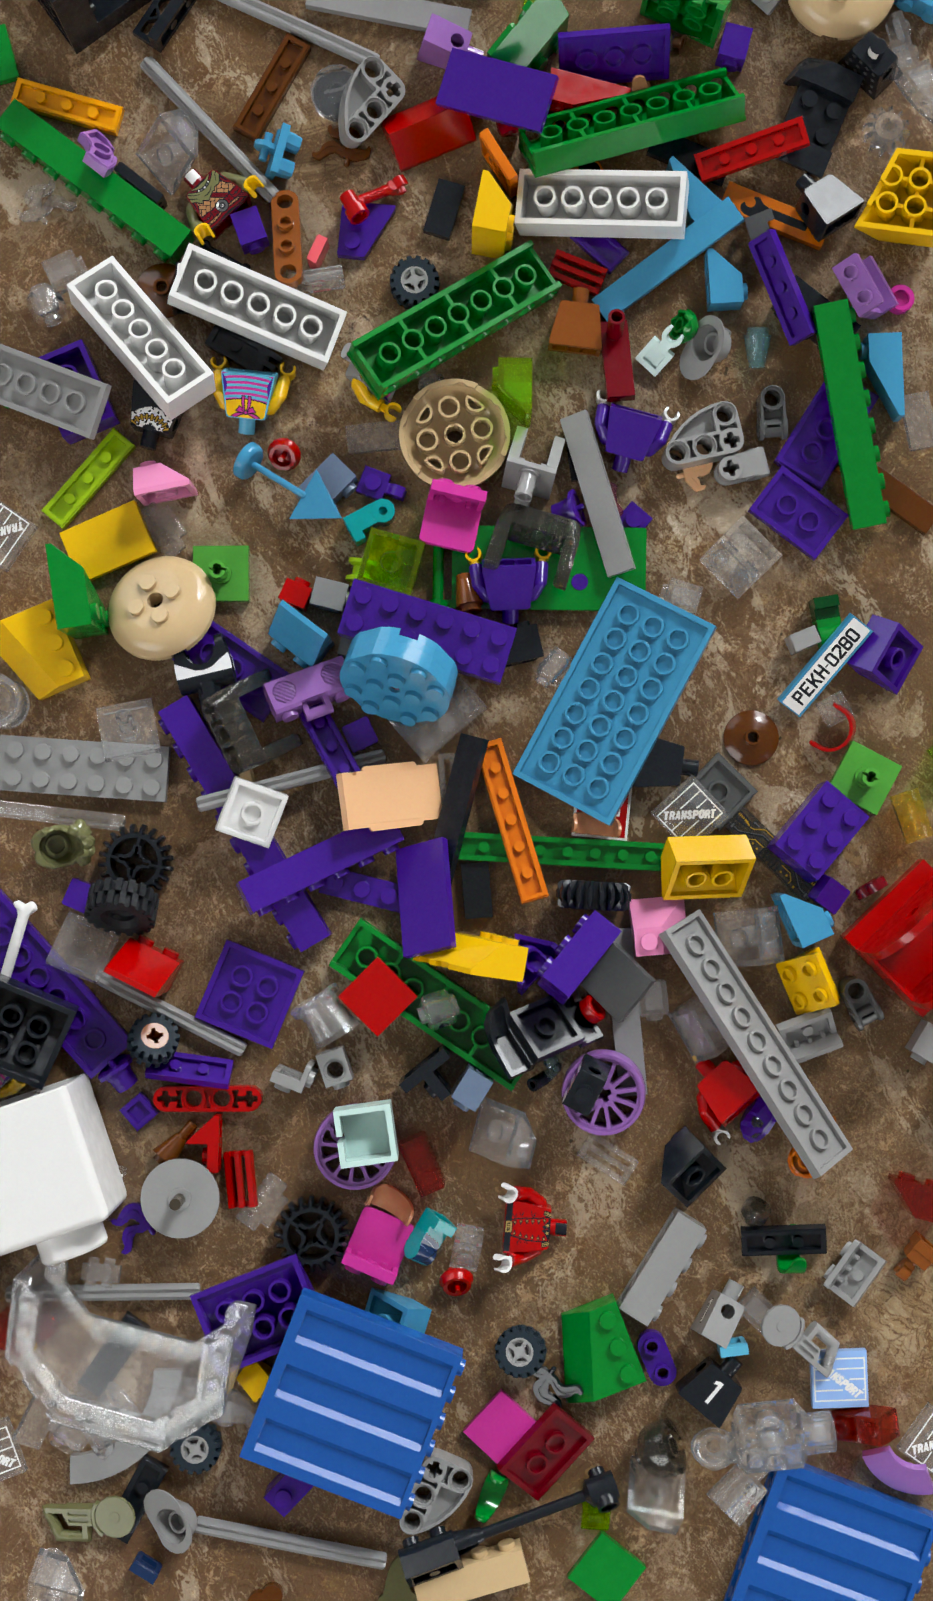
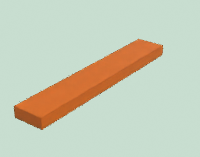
(512, 824)

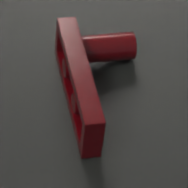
(617, 358)

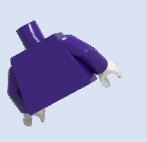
(630, 432)

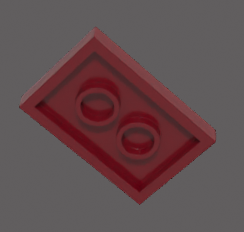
(545, 1451)

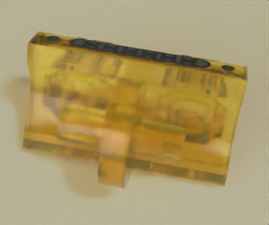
(911, 815)

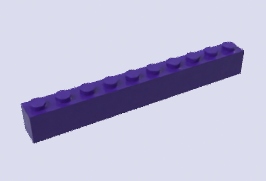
(211, 769)

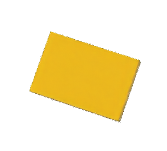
(109, 540)

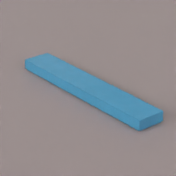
(669, 258)

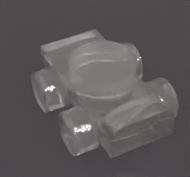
(104, 1273)

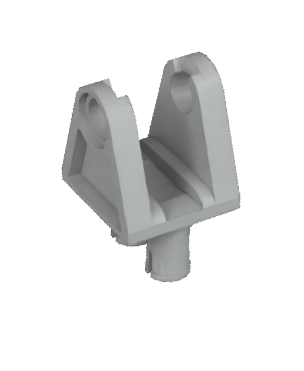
(527, 477)

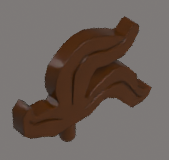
(348, 154)

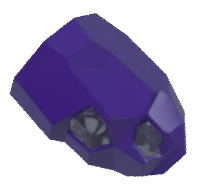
(756, 1121)

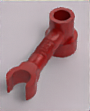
(356, 205)

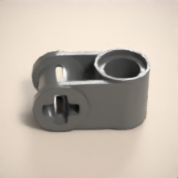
(771, 419)
(861, 1007)

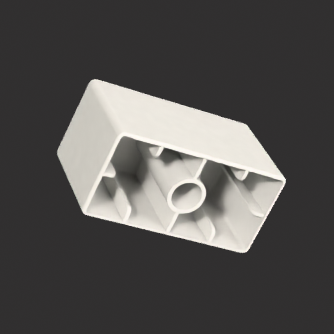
(56, 1172)

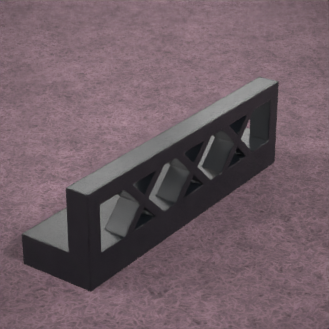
(165, 23)

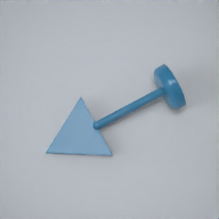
(314, 501)

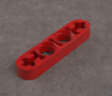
(208, 1101)

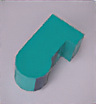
(373, 515)
(428, 1236)

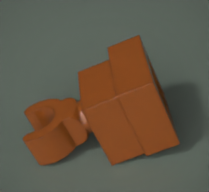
(918, 1252)

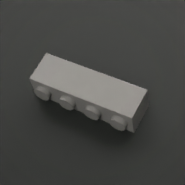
(661, 1267)

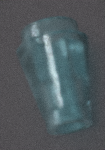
(757, 346)

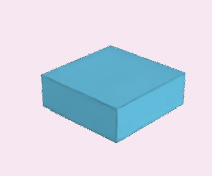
(736, 1347)

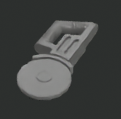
(785, 1328)

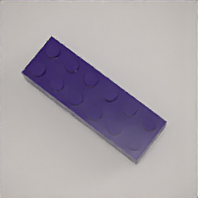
(474, 643)

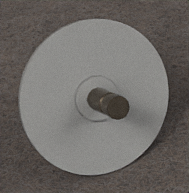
(180, 1198)

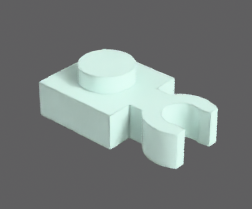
(658, 353)

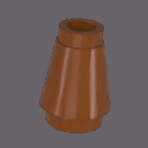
(466, 597)

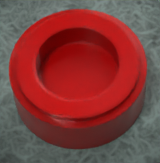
(592, 1010)

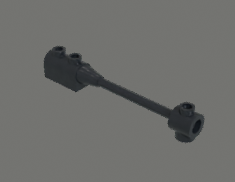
(443, 1550)

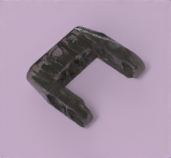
(539, 531)
(234, 729)

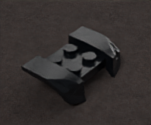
(823, 101)
(536, 1032)

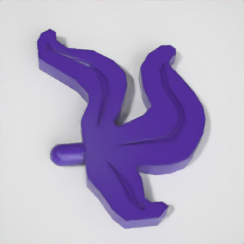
(132, 1211)

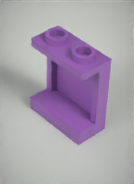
(865, 286)

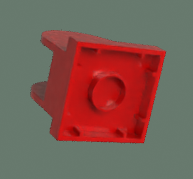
(898, 937)

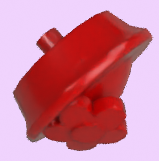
(284, 454)
(456, 1281)

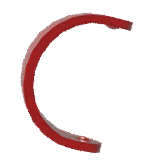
(852, 725)

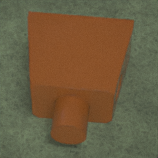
(577, 326)

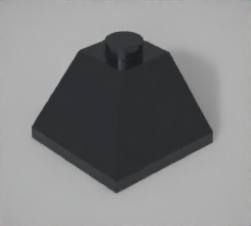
(688, 1167)

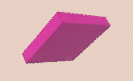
(499, 1426)

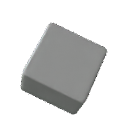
(802, 640)

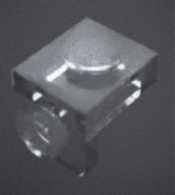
(467, 1247)

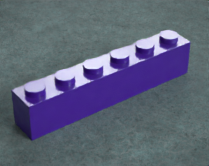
(313, 866)

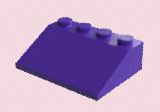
(273, 1290)

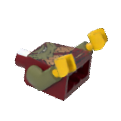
(215, 198)

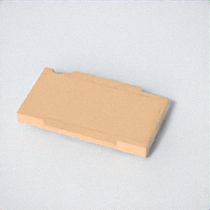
(389, 796)

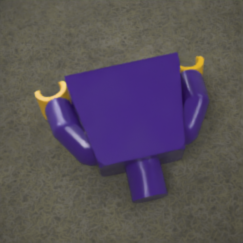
(511, 584)

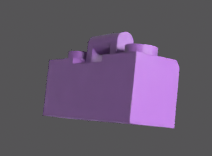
(306, 688)

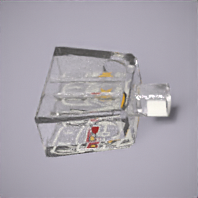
(738, 1493)

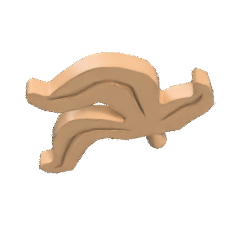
(692, 473)

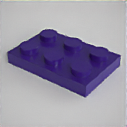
(798, 513)

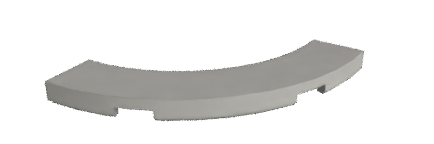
(88, 1467)

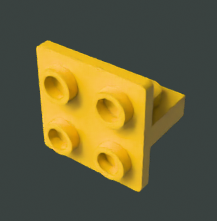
(808, 982)

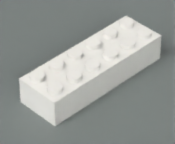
(603, 204)
(256, 307)
(141, 337)

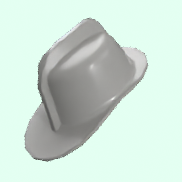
(707, 347)
(172, 1520)

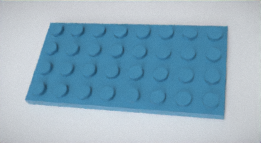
(614, 700)

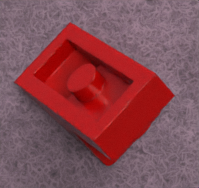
(211, 1135)

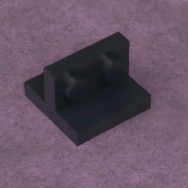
(427, 1070)

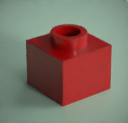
(296, 593)

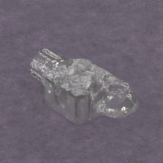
(766, 1438)

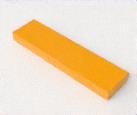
(69, 106)

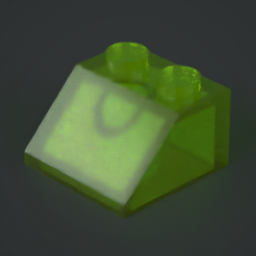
(514, 386)
(392, 561)

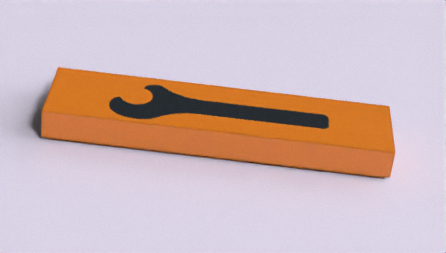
(786, 221)

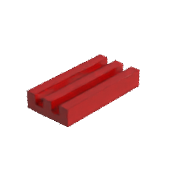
(561, 255)
(230, 1178)

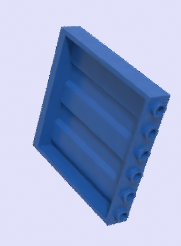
(353, 1403)
(831, 1542)

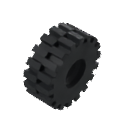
(121, 906)

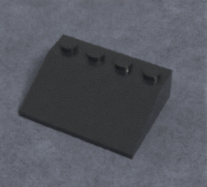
(31, 1031)

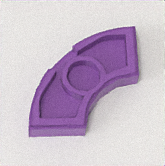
(98, 152)
(898, 1473)

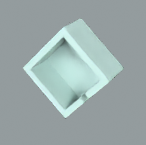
(367, 1132)

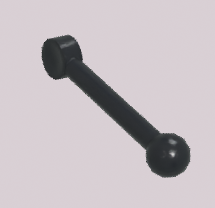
(207, 246)

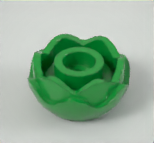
(684, 324)

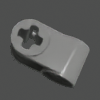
(746, 466)

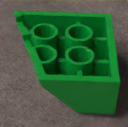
(690, 17)
(75, 600)
(598, 1351)

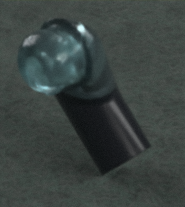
(543, 1078)

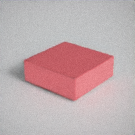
(318, 252)

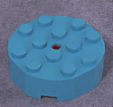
(398, 676)

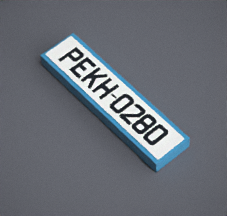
(825, 665)

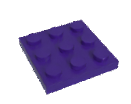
(249, 993)

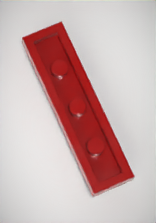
(752, 150)

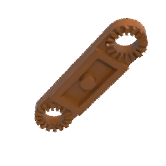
(287, 238)

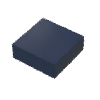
(146, 1567)

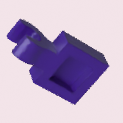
(377, 484)

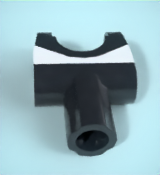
(205, 677)

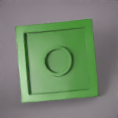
(227, 569)
(865, 777)

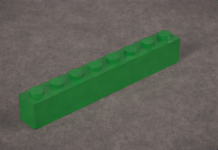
(110, 194)
(849, 414)

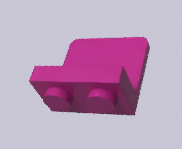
(452, 515)
(377, 1246)

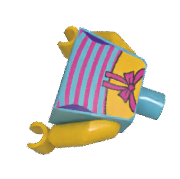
(250, 393)

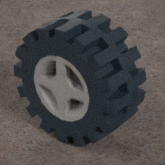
(412, 273)
(514, 1359)
(196, 1457)

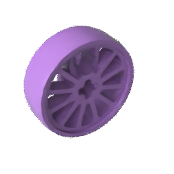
(609, 1127)
(333, 1174)

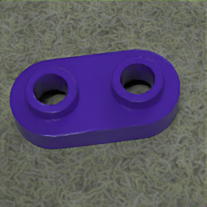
(656, 1358)

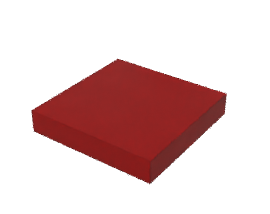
(377, 996)

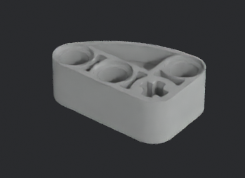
(366, 92)
(706, 430)
(445, 1492)

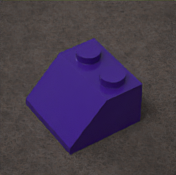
(886, 654)

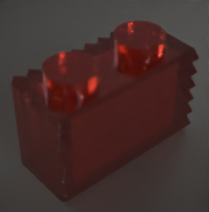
(422, 1163)

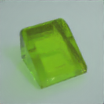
(592, 1519)

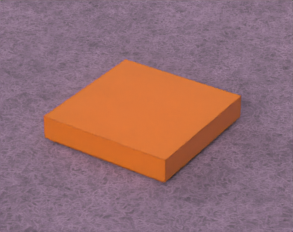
(498, 163)

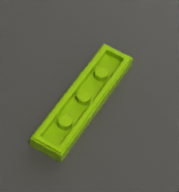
(88, 478)

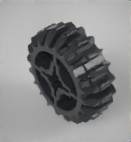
(140, 848)
(593, 895)
(301, 1227)

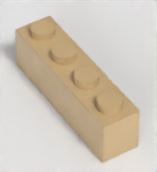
(484, 1573)

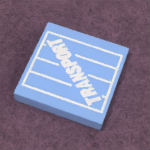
(845, 1385)

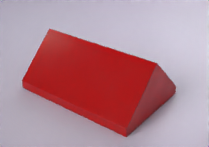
(426, 133)

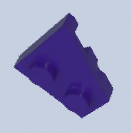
(357, 240)

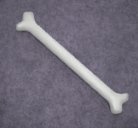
(24, 912)

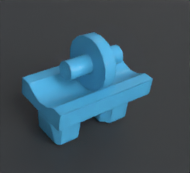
(283, 141)

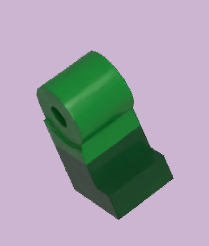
(825, 615)

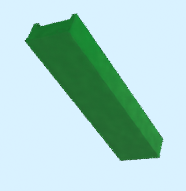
(633, 125)
(452, 320)
(465, 1036)

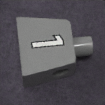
(717, 1325)

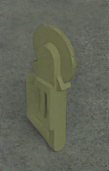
(109, 1517)

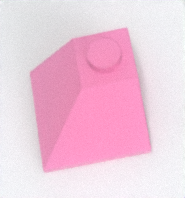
(160, 484)
(649, 919)

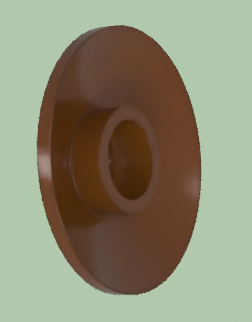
(151, 279)
(737, 742)

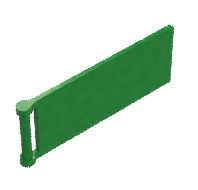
(586, 562)

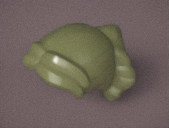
(63, 845)

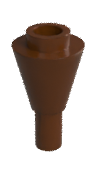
(174, 1145)

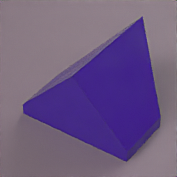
(538, 954)

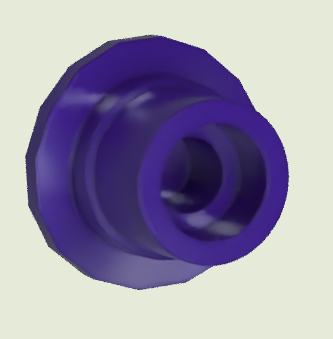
(571, 508)
(119, 1073)

